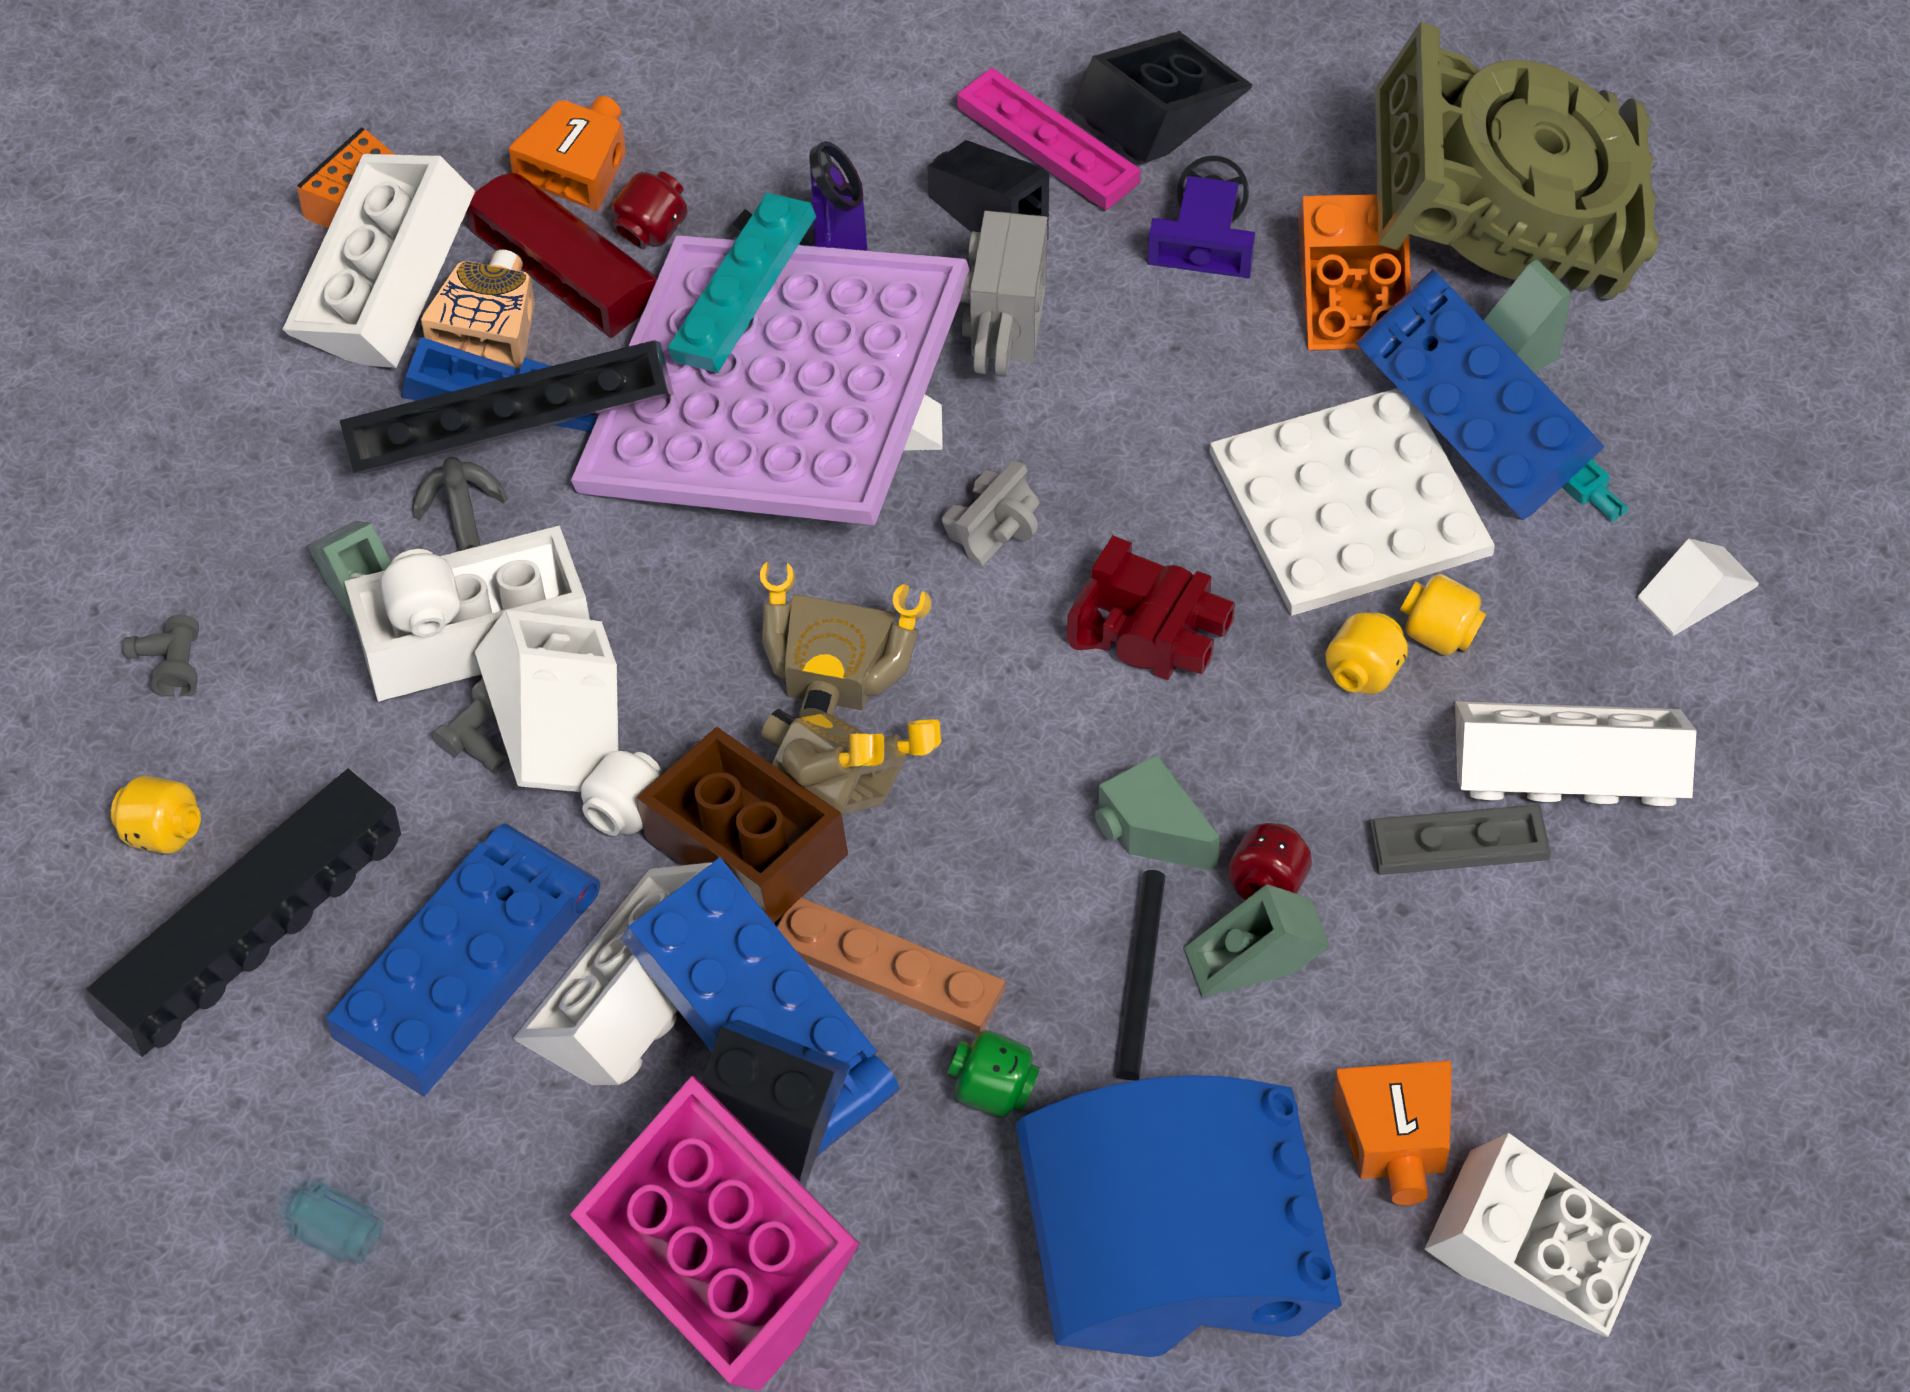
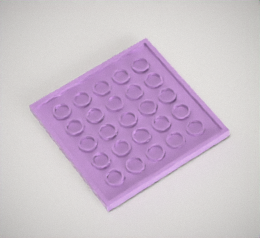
(806, 402)

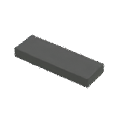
(1459, 839)

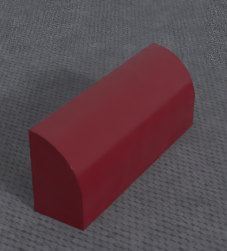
(561, 252)

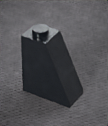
(982, 180)

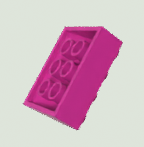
(718, 1236)

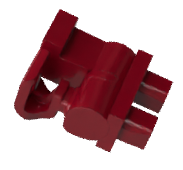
(1150, 610)

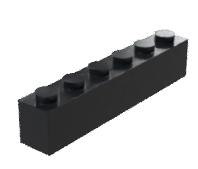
(507, 407)
(245, 913)

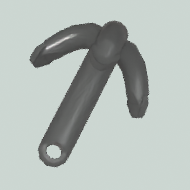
(454, 476)

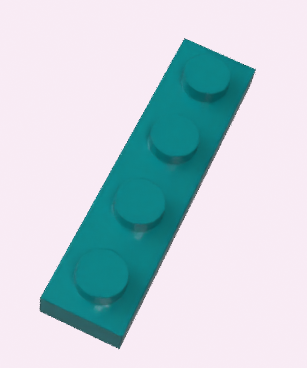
(741, 282)

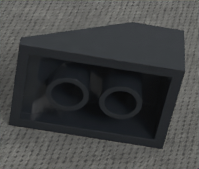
(1156, 93)
(776, 1091)

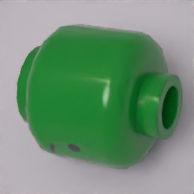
(993, 1073)

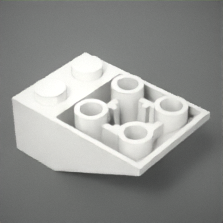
(551, 696)
(1538, 1236)

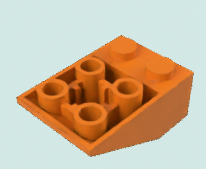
(1345, 271)

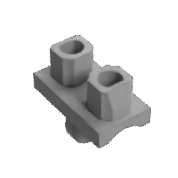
(1000, 512)

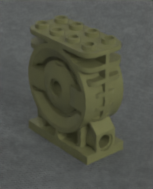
(1504, 158)

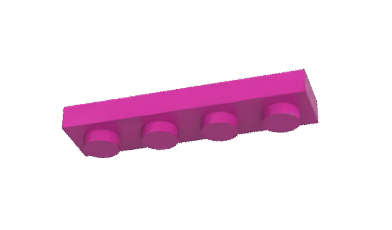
(1048, 138)

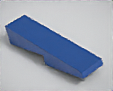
(445, 369)

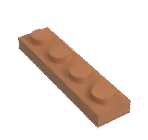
(892, 965)

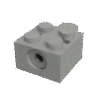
(1005, 289)

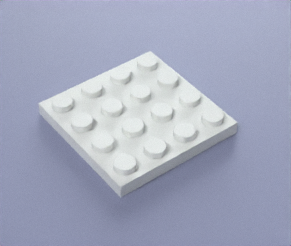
(1350, 500)

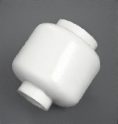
(420, 592)
(612, 791)

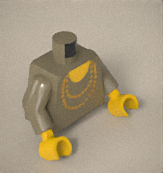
(836, 649)
(842, 761)

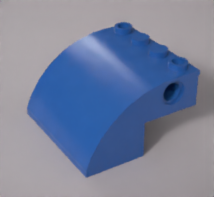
(1175, 1213)

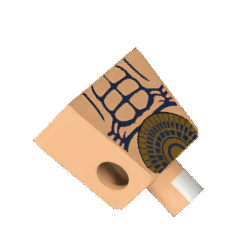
(484, 309)

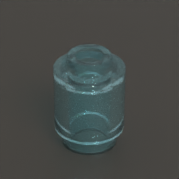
(334, 1223)

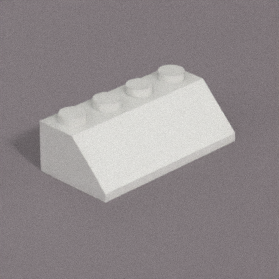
(380, 258)
(511, 574)
(1574, 752)
(606, 1002)

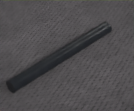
(1140, 976)

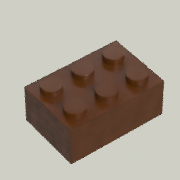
(750, 815)

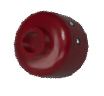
(649, 209)
(1269, 856)

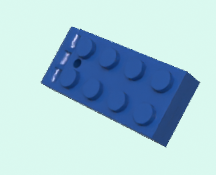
(1479, 395)
(462, 957)
(731, 963)

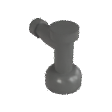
(176, 644)
(463, 732)

